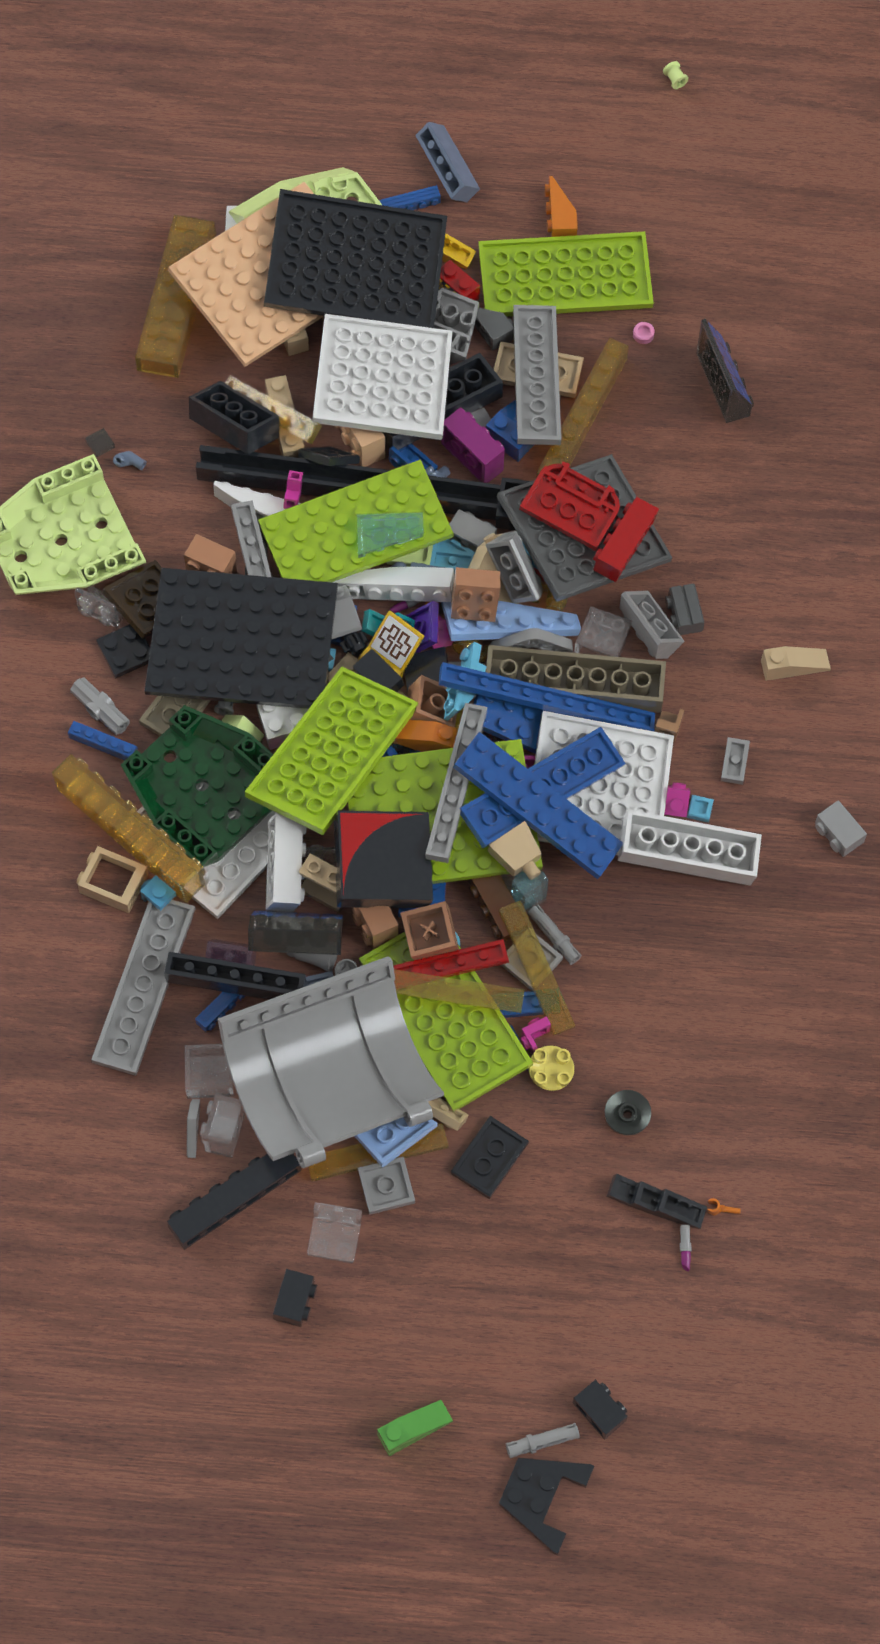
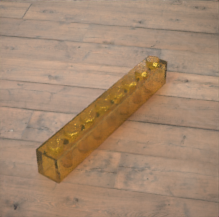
(588, 403)

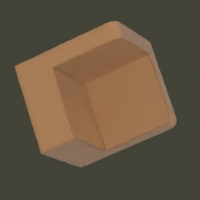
(669, 723)

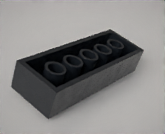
(469, 386)

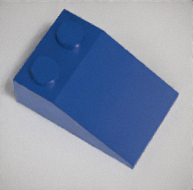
(504, 429)

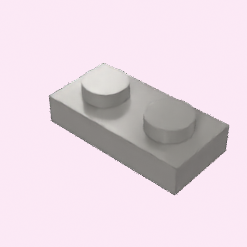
(735, 761)

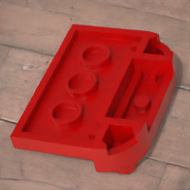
(572, 504)

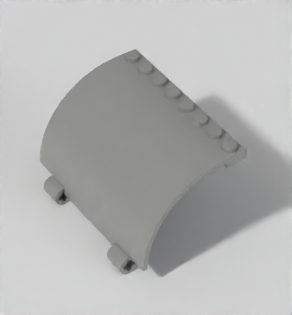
(327, 1063)

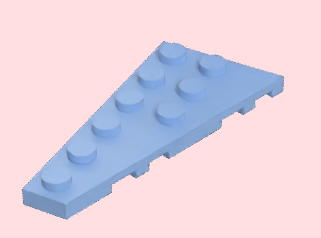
(510, 620)
(393, 1139)

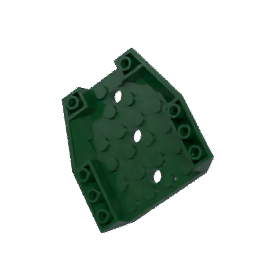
(206, 753)

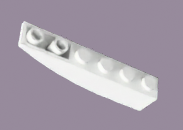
(264, 503)
(402, 584)

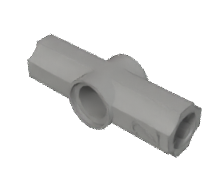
(100, 706)

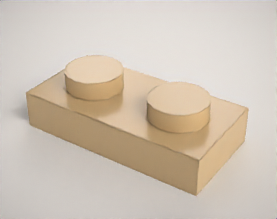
(445, 1114)

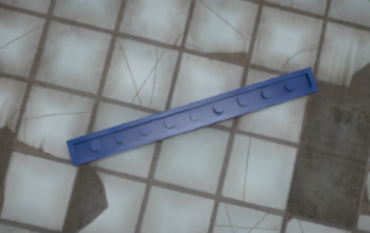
(543, 697)

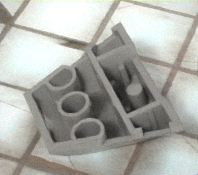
(459, 316)

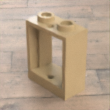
(132, 890)

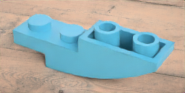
(456, 698)

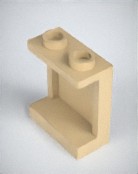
(320, 881)

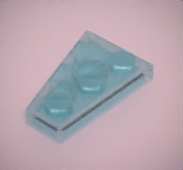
(387, 529)

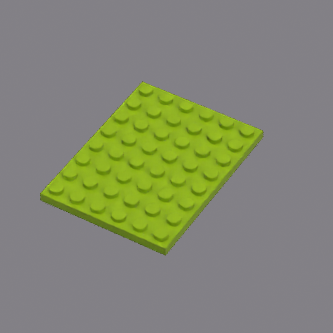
(415, 785)

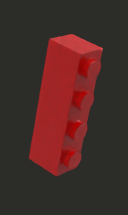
(625, 539)

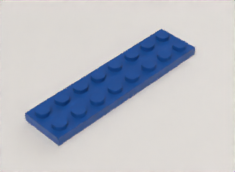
(565, 771)
(538, 805)

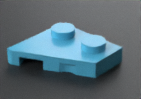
(451, 555)

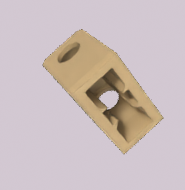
(517, 851)

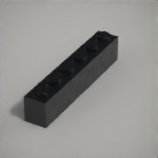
(231, 976)
(231, 1197)

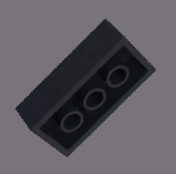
(234, 417)

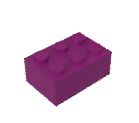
(473, 446)

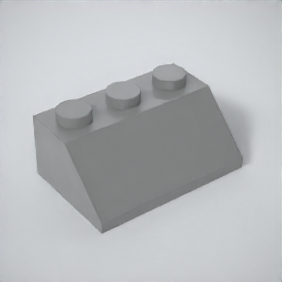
(515, 568)
(346, 616)
(650, 623)

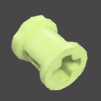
(675, 74)

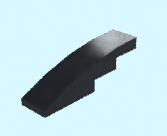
(657, 1201)

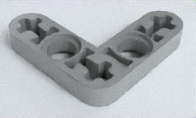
(536, 638)

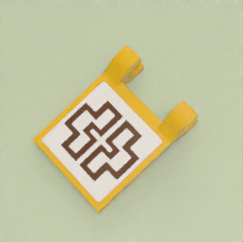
(395, 642)

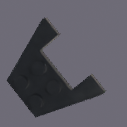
(532, 1492)

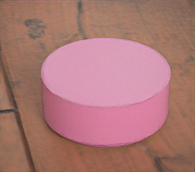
(643, 333)

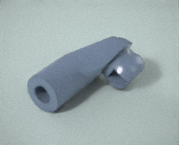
(129, 458)
(442, 472)

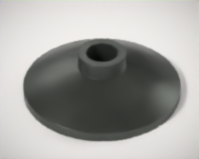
(630, 1102)

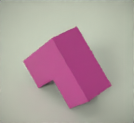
(293, 490)

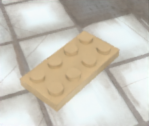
(568, 366)

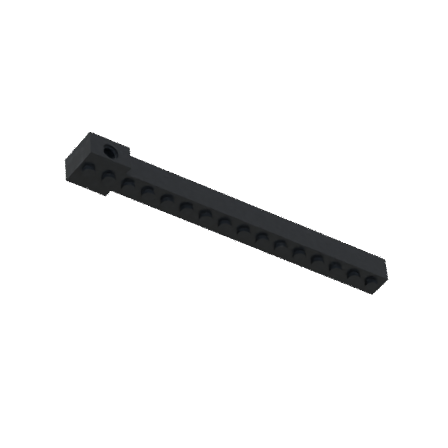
(272, 472)

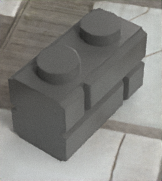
(685, 609)

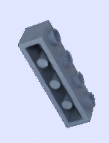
(447, 162)

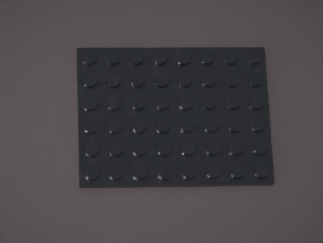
(355, 259)
(241, 638)

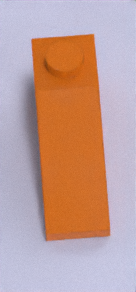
(426, 735)

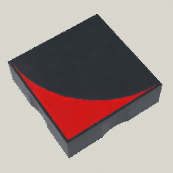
(382, 859)

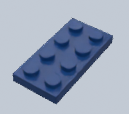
(511, 721)

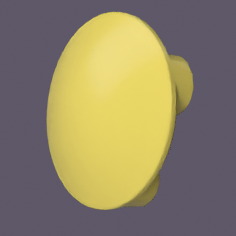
(551, 1068)

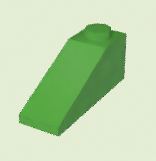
(413, 1427)

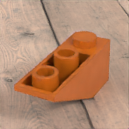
(561, 211)

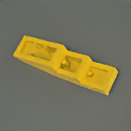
(457, 252)

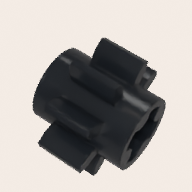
(354, 643)

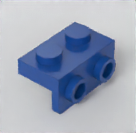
(408, 455)

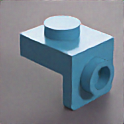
(157, 892)

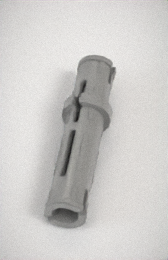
(560, 941)
(542, 1440)

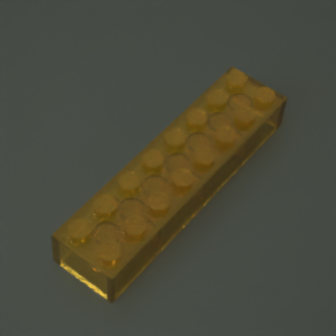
(170, 308)
(128, 827)

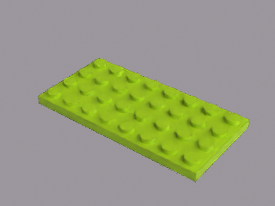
(567, 273)
(321, 536)
(331, 750)
(460, 1044)

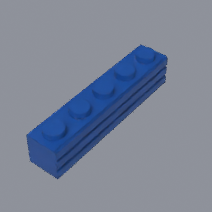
(414, 199)
(101, 741)
(217, 1009)

